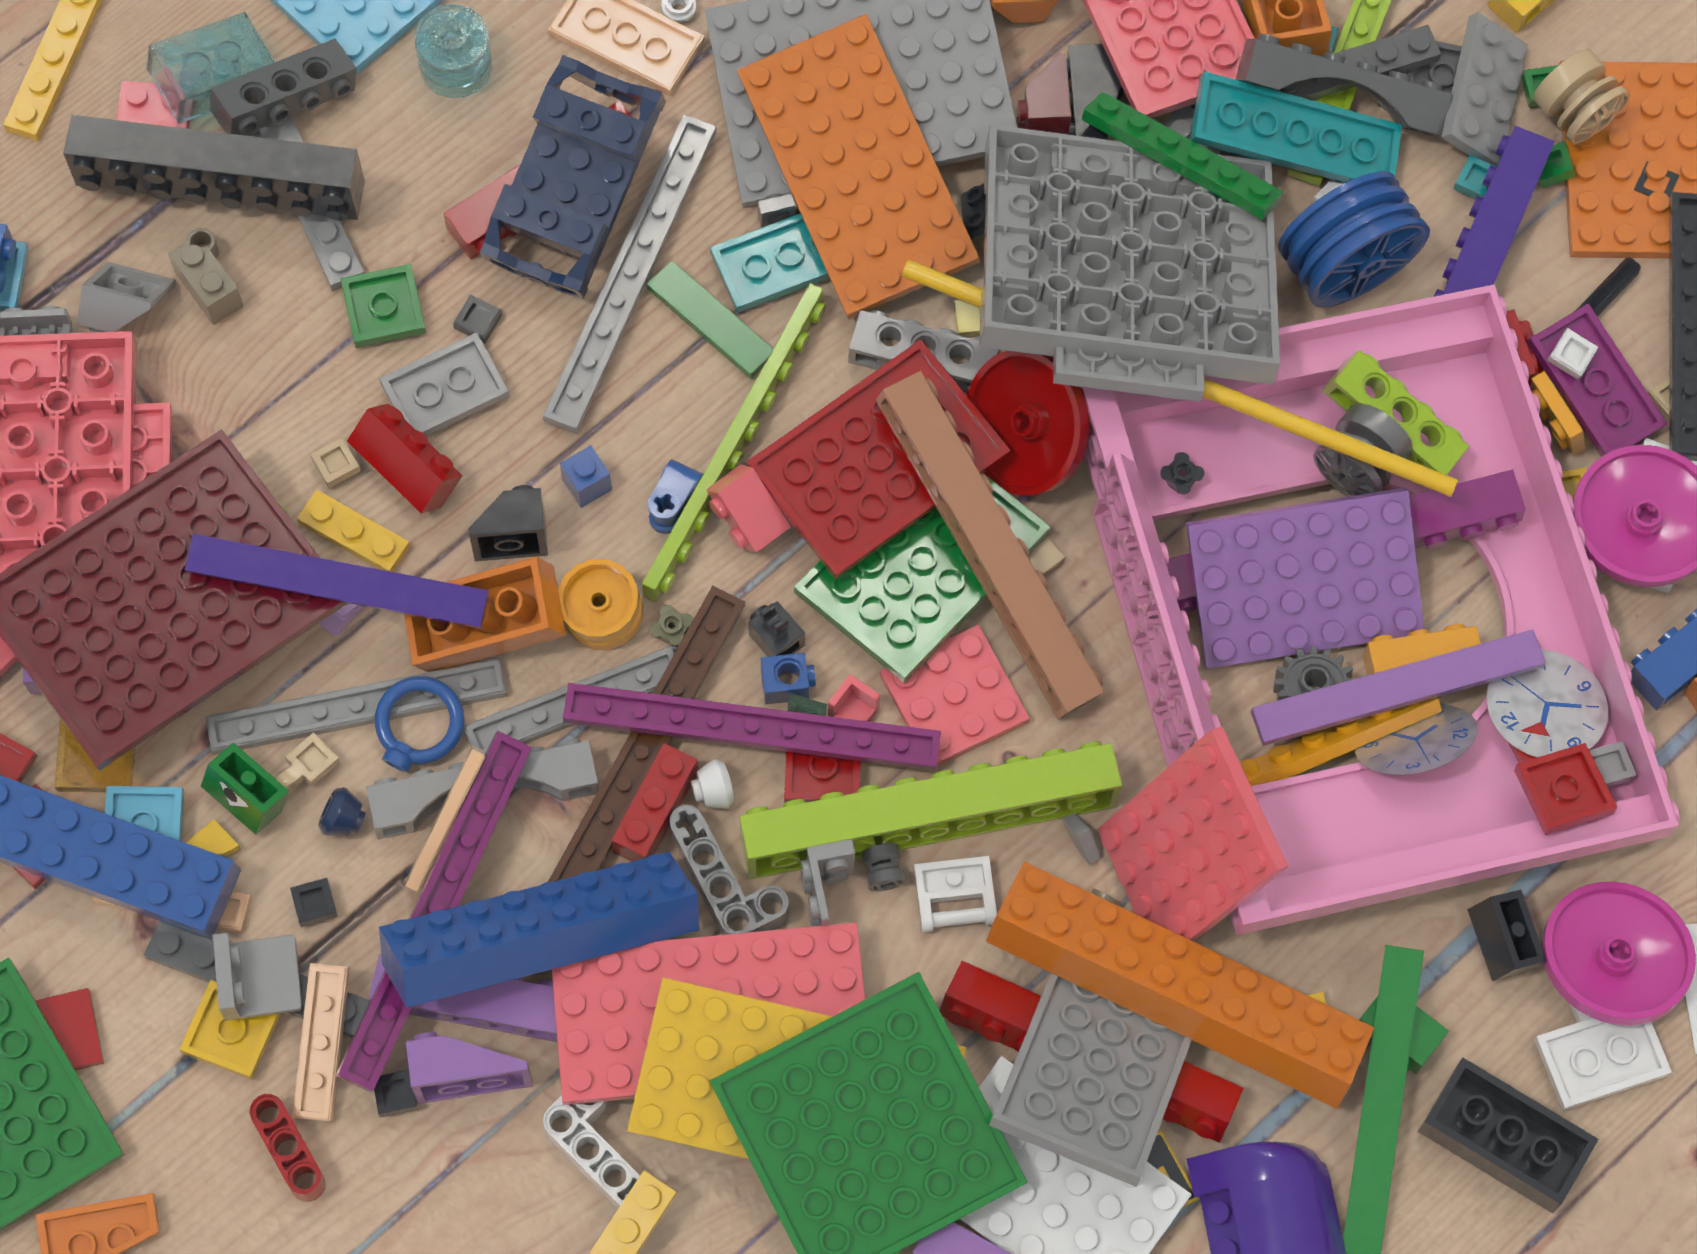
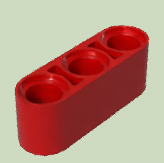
(279, 1131)

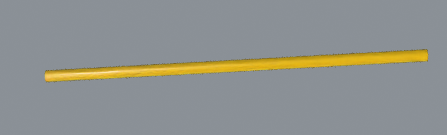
(1240, 402)

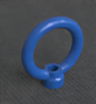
(402, 755)

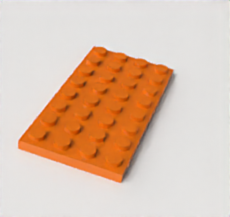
(857, 164)

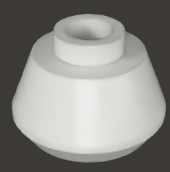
(713, 786)

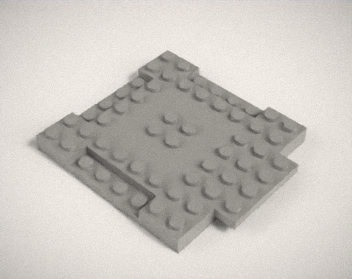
(1124, 268)

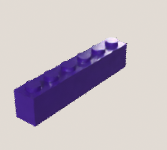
(1499, 211)

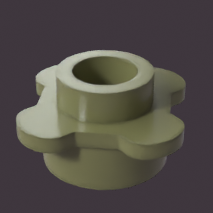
(671, 636)

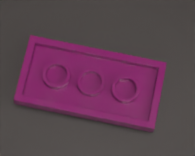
(1608, 394)

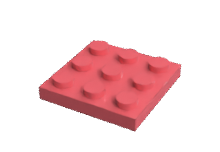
(959, 694)

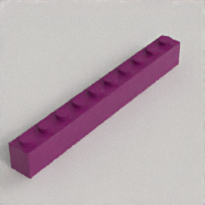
(1435, 519)

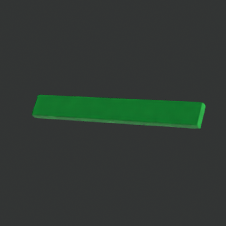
(1382, 1100)

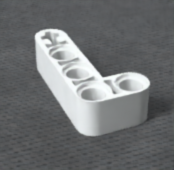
(583, 1133)

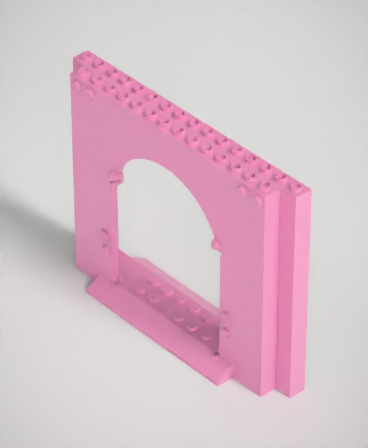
(1349, 829)

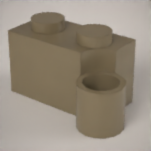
(205, 276)

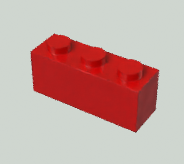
(404, 458)
(652, 806)

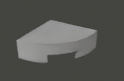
(1082, 838)

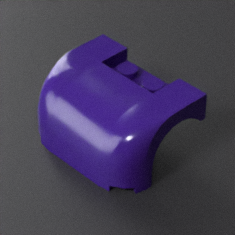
(1266, 1200)

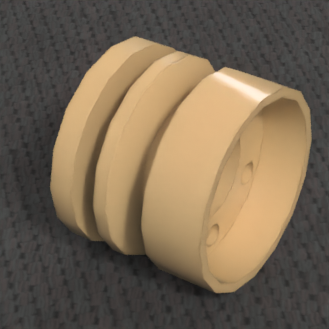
(1581, 96)

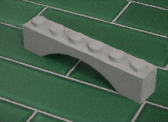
(406, 803)

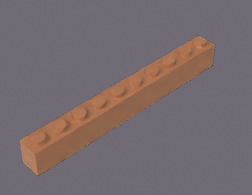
(990, 545)

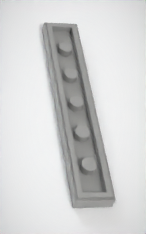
(545, 713)

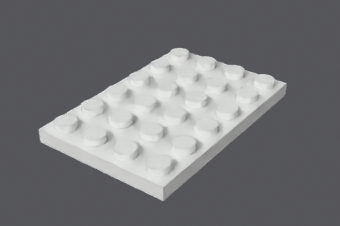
(1071, 1205)

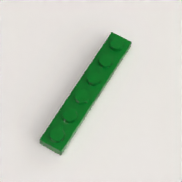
(1182, 155)

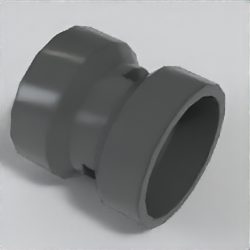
(883, 867)

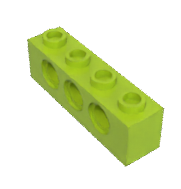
(1348, 388)

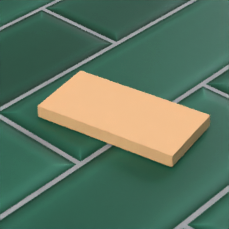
(629, 39)

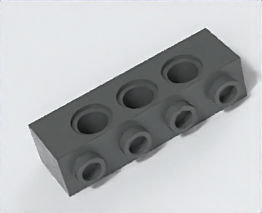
(283, 89)

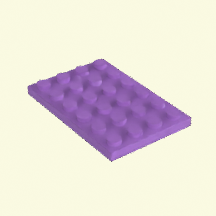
(1305, 577)

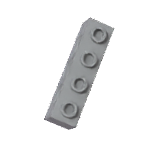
(945, 343)

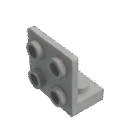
(829, 863)
(256, 976)

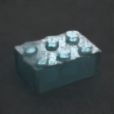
(202, 58)

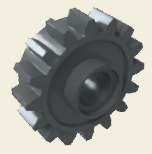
(1309, 670)

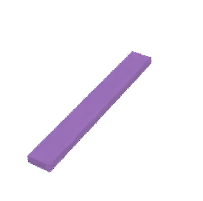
(1397, 687)

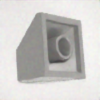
(119, 296)

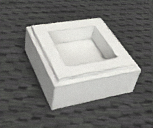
(1572, 353)

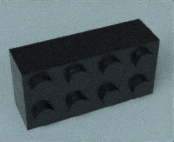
(1508, 1135)

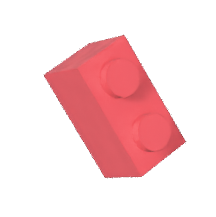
(747, 509)

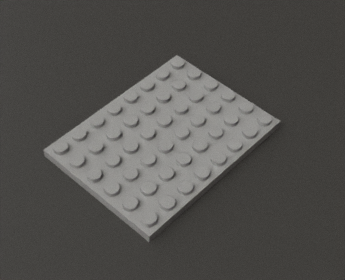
(938, 50)

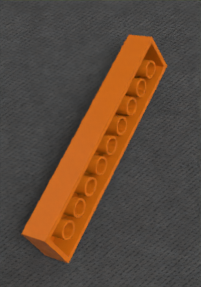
(1180, 985)

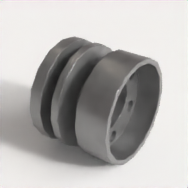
(1371, 427)

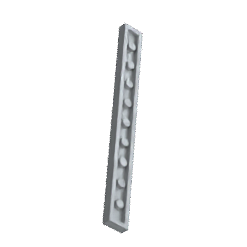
(629, 274)

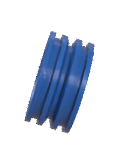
(1353, 239)

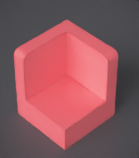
(854, 701)

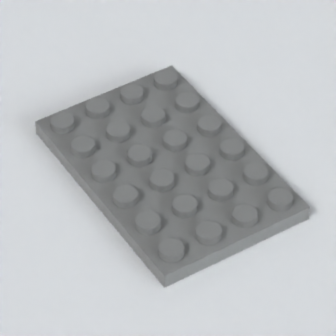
(1091, 1081)

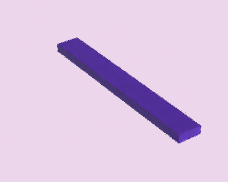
(337, 581)

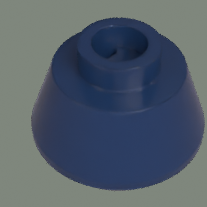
(341, 814)

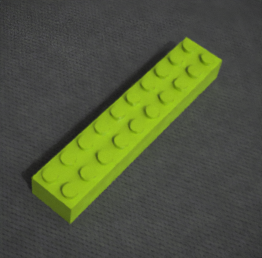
(934, 808)

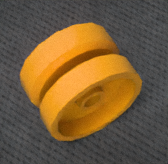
(619, 601)

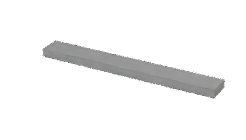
(348, 708)

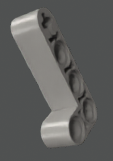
(719, 873)

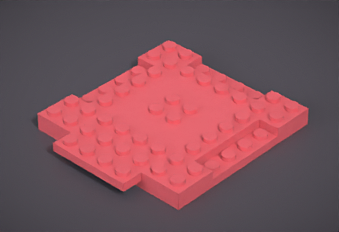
(70, 433)

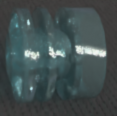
(456, 67)

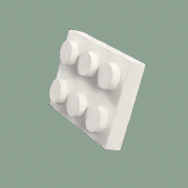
(1600, 1060)

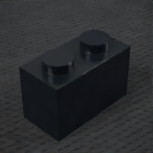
(1506, 935)

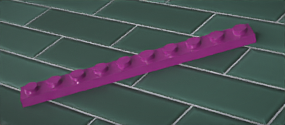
(751, 726)
(441, 891)

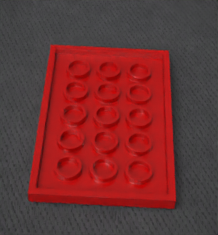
(848, 476)

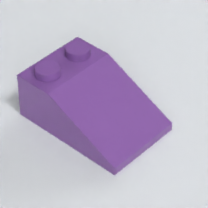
(456, 1069)

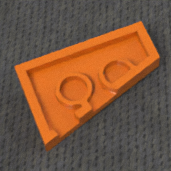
(99, 1227)

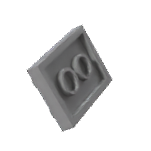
(445, 386)

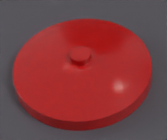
(1035, 418)

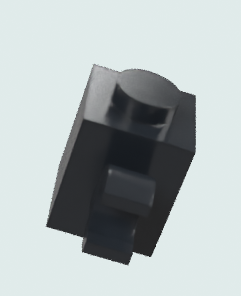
(775, 631)

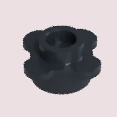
(1180, 483)

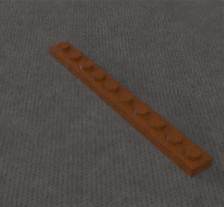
(681, 679)

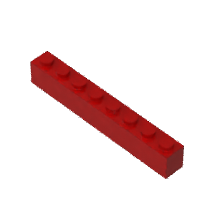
(1004, 1013)

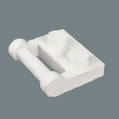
(954, 881)

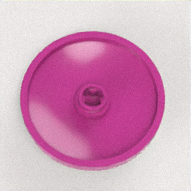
(1640, 515)
(1618, 953)

